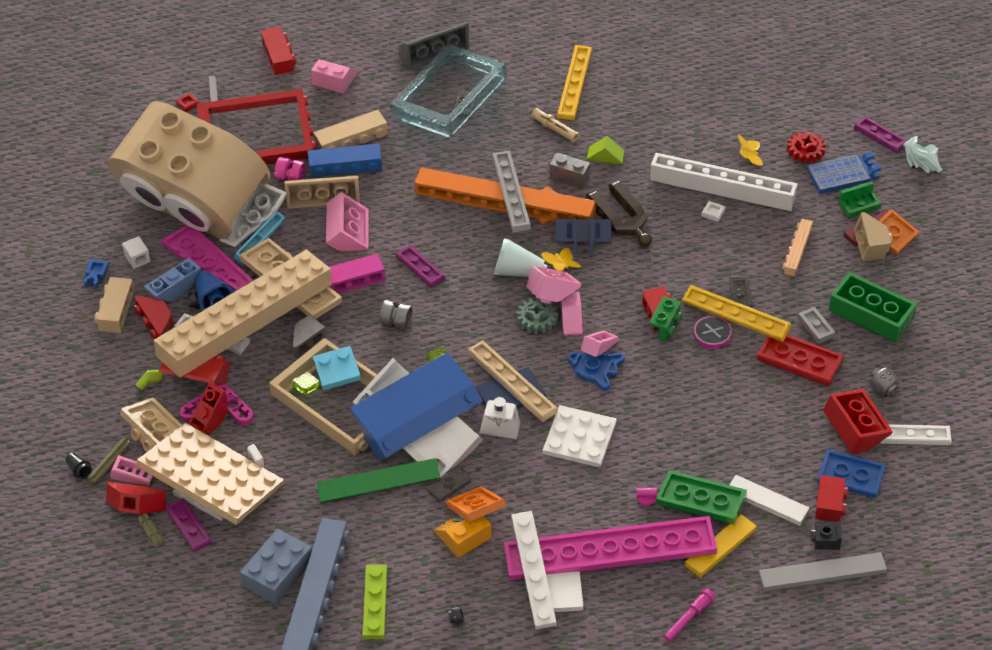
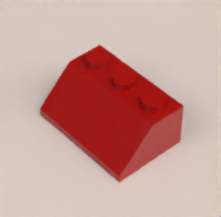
(213, 370)
(856, 420)

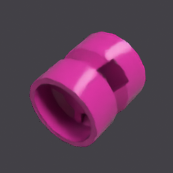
(286, 169)

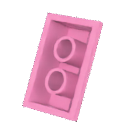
(346, 224)
(551, 284)

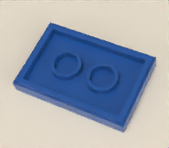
(860, 474)

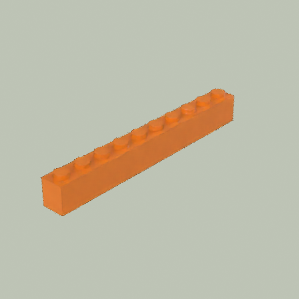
(488, 195)

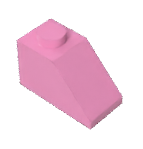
(571, 314)

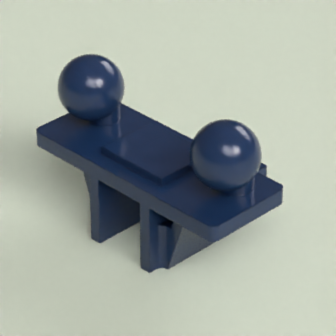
(583, 231)

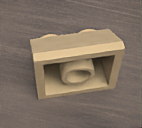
(872, 238)

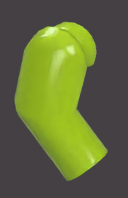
(149, 376)

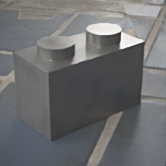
(569, 170)

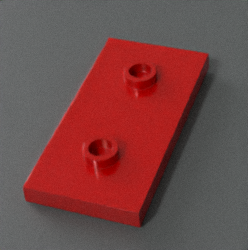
(801, 358)

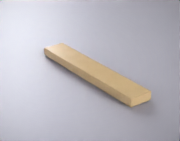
(512, 381)

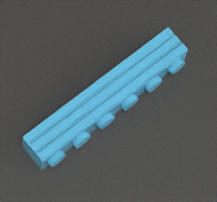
(261, 234)

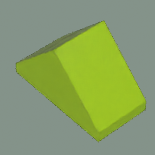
(605, 151)

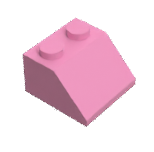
(332, 76)

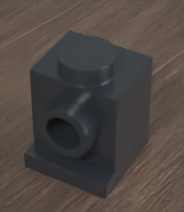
(826, 536)

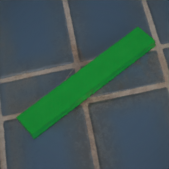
(378, 480)

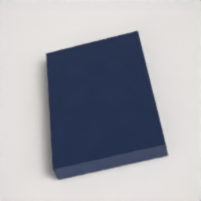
(493, 389)

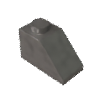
(306, 335)

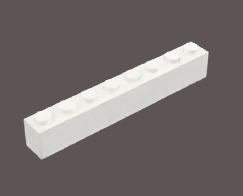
(723, 181)

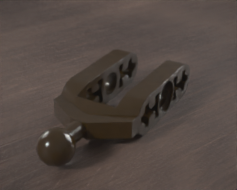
(630, 205)

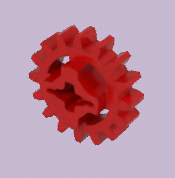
(806, 147)

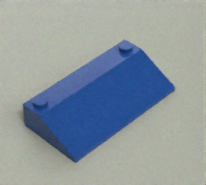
(415, 405)

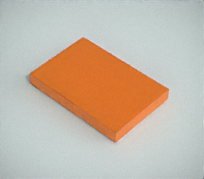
(475, 503)

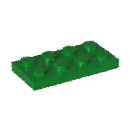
(701, 497)

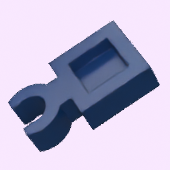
(95, 270)

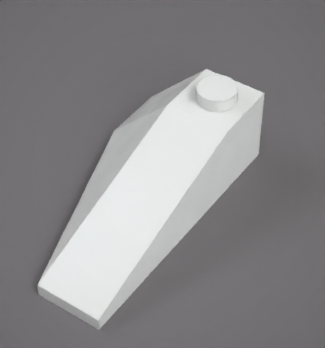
(256, 210)

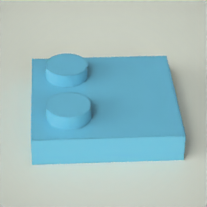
(336, 368)

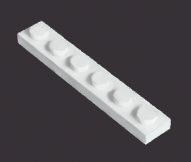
(533, 570)

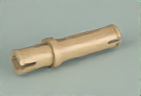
(549, 121)

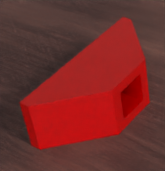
(155, 315)
(210, 409)
(135, 498)

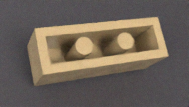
(114, 305)

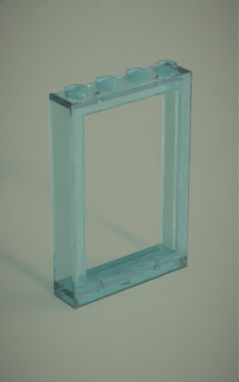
(439, 122)

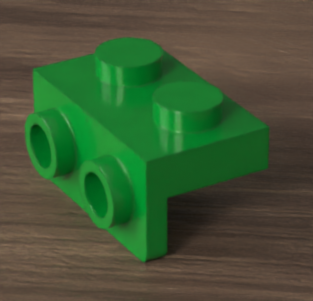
(858, 200)
(666, 317)

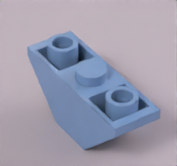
(174, 282)

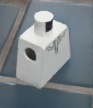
(500, 419)

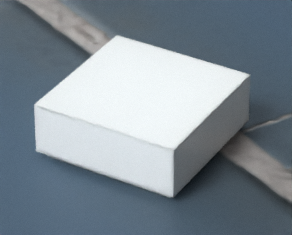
(713, 211)
(255, 456)

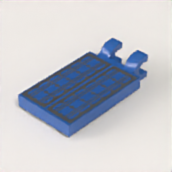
(843, 172)

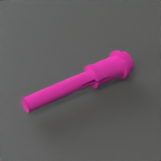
(706, 597)

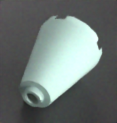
(516, 260)

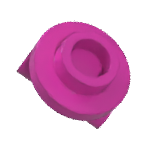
(646, 496)

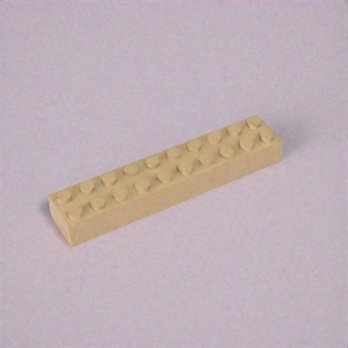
(242, 313)

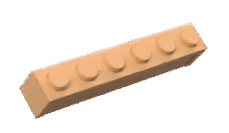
(798, 246)

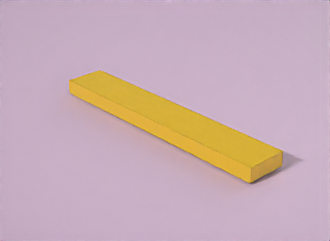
(574, 82)
(737, 313)

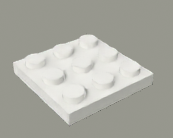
(579, 436)

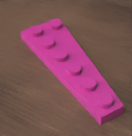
(194, 245)

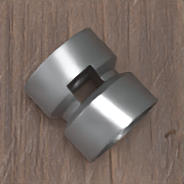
(395, 314)

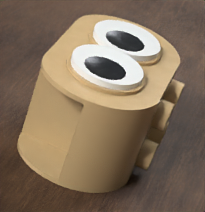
(187, 168)

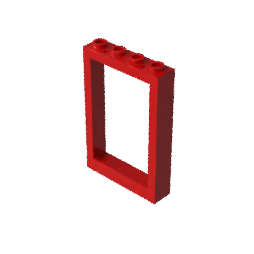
(271, 155)

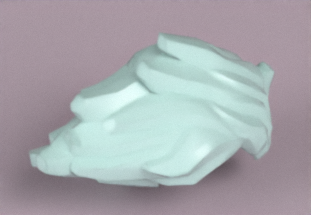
(922, 157)

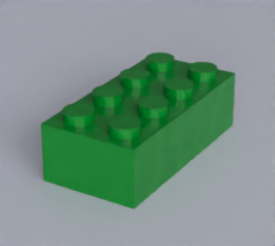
(872, 307)

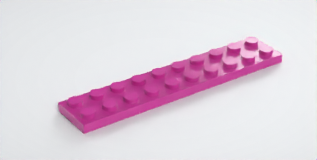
(619, 546)

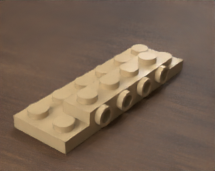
(268, 256)
(149, 422)

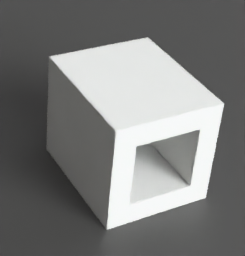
(136, 252)

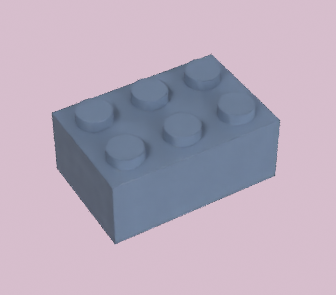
(276, 566)

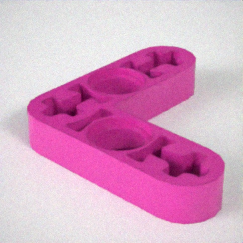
(234, 412)

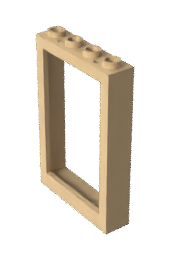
(282, 386)

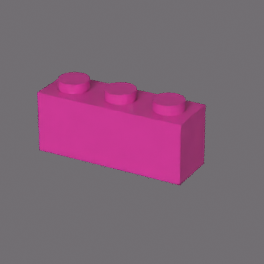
(357, 274)

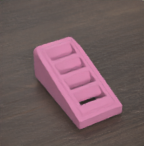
(598, 343)
(123, 475)

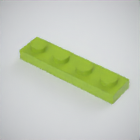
(375, 602)

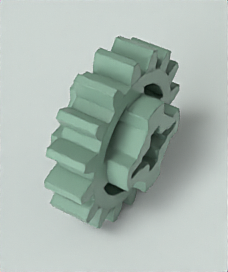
(536, 316)

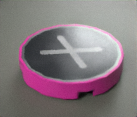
(712, 332)

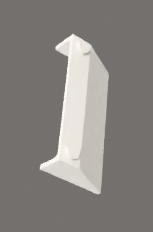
(447, 443)

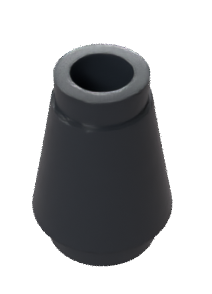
(80, 467)

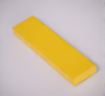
(726, 542)

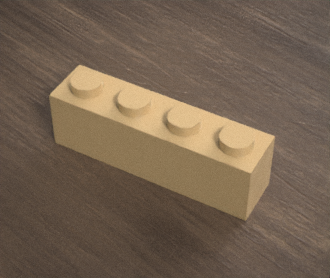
(352, 132)

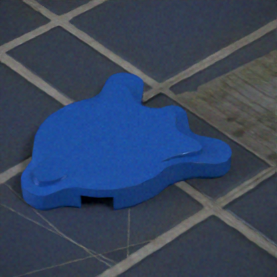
(596, 368)

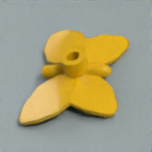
(749, 149)
(561, 261)

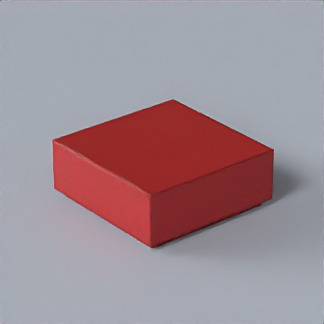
(187, 102)

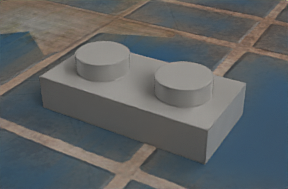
(816, 325)

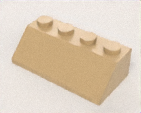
(320, 191)

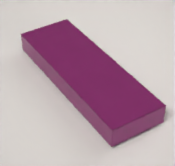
(880, 134)
(420, 266)
(188, 525)

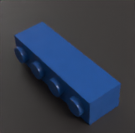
(345, 160)

